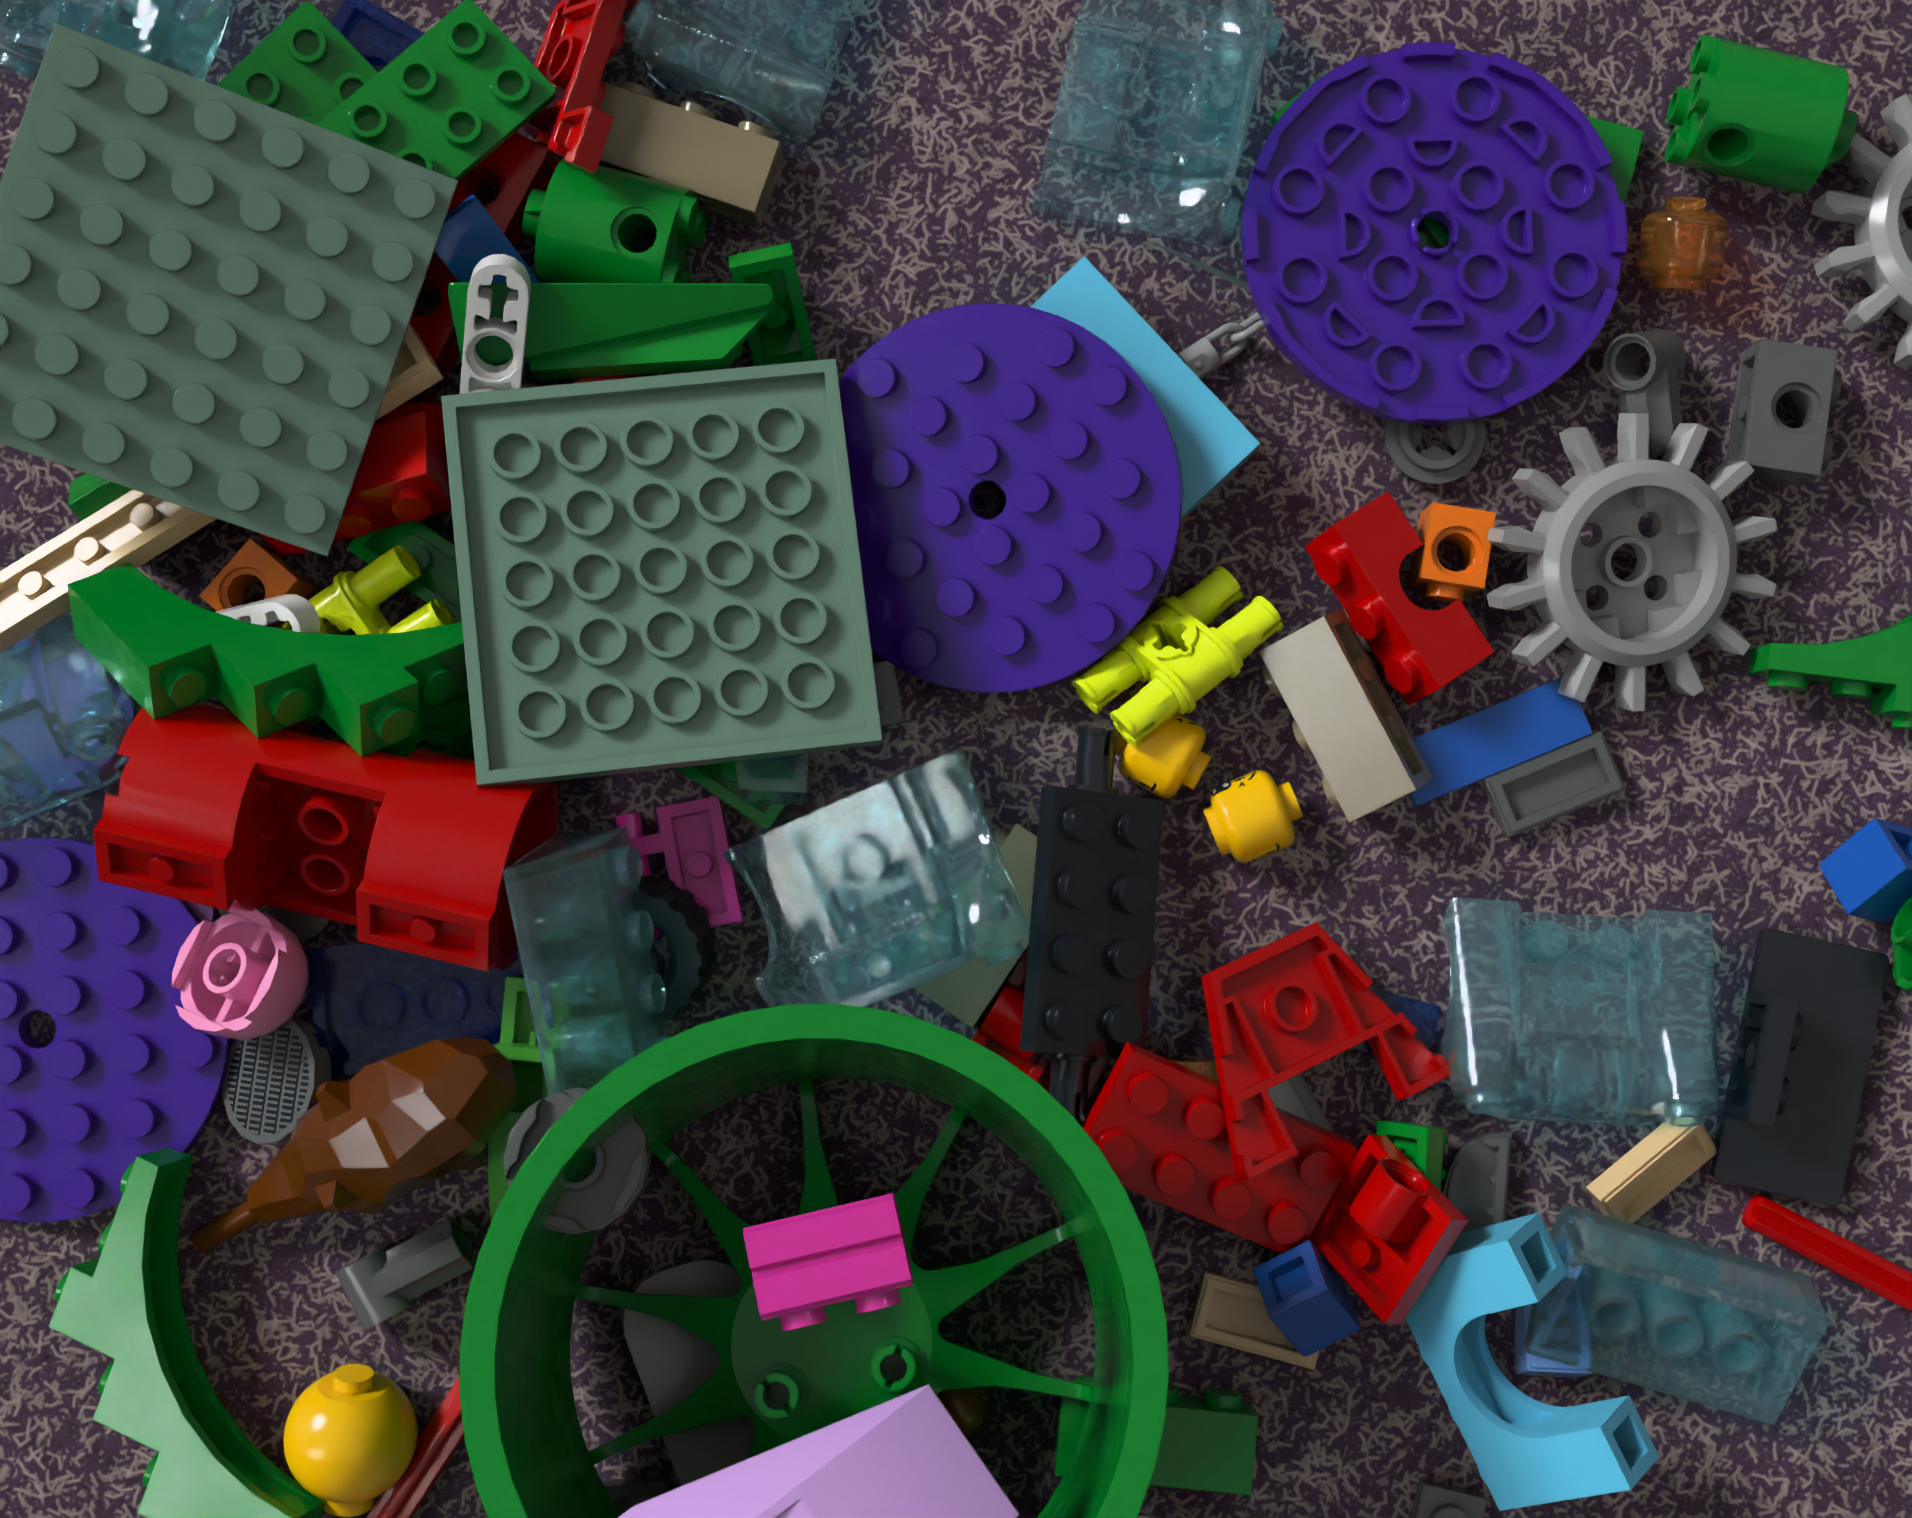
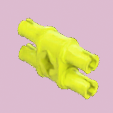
(355, 600)
(1178, 655)

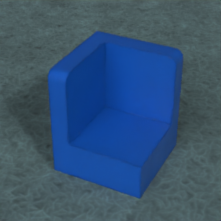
(1872, 870)
(1306, 1298)

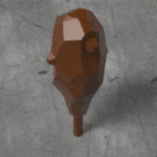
(380, 1136)

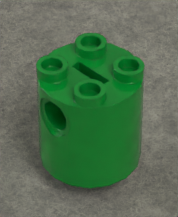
(1760, 115)
(594, 224)

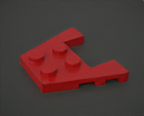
(573, 60)
(1288, 1013)

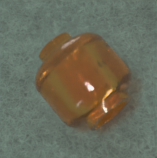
(1682, 245)

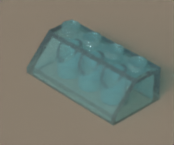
(586, 955)
(1676, 1316)

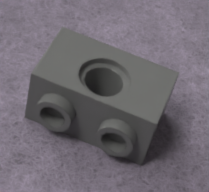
(1809, 385)

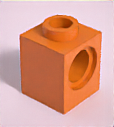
(1464, 528)
(250, 565)

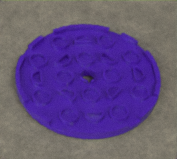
(1452, 142)
(1083, 479)
(122, 1059)

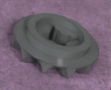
(1435, 465)

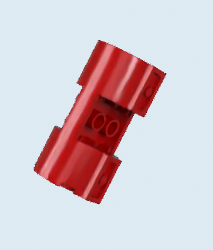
(322, 832)

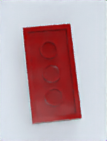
(1172, 1144)

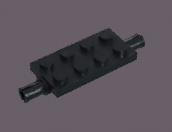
(1090, 921)

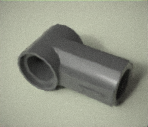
(1650, 392)
(395, 1276)

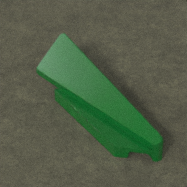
(625, 326)

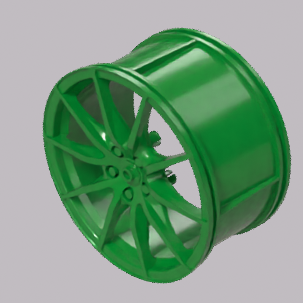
(792, 1382)

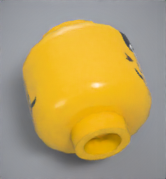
(1165, 757)
(1252, 816)

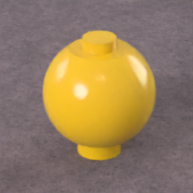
(350, 1438)

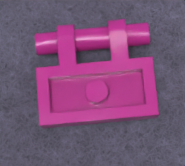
(693, 846)

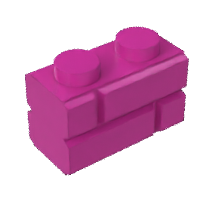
(829, 1259)

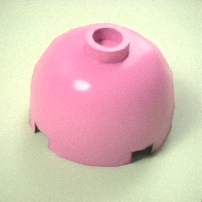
(240, 975)

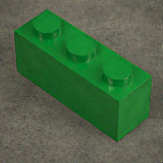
(1202, 1445)

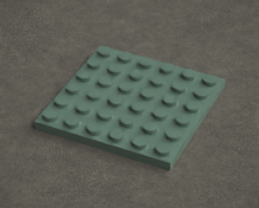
(202, 289)
(658, 573)

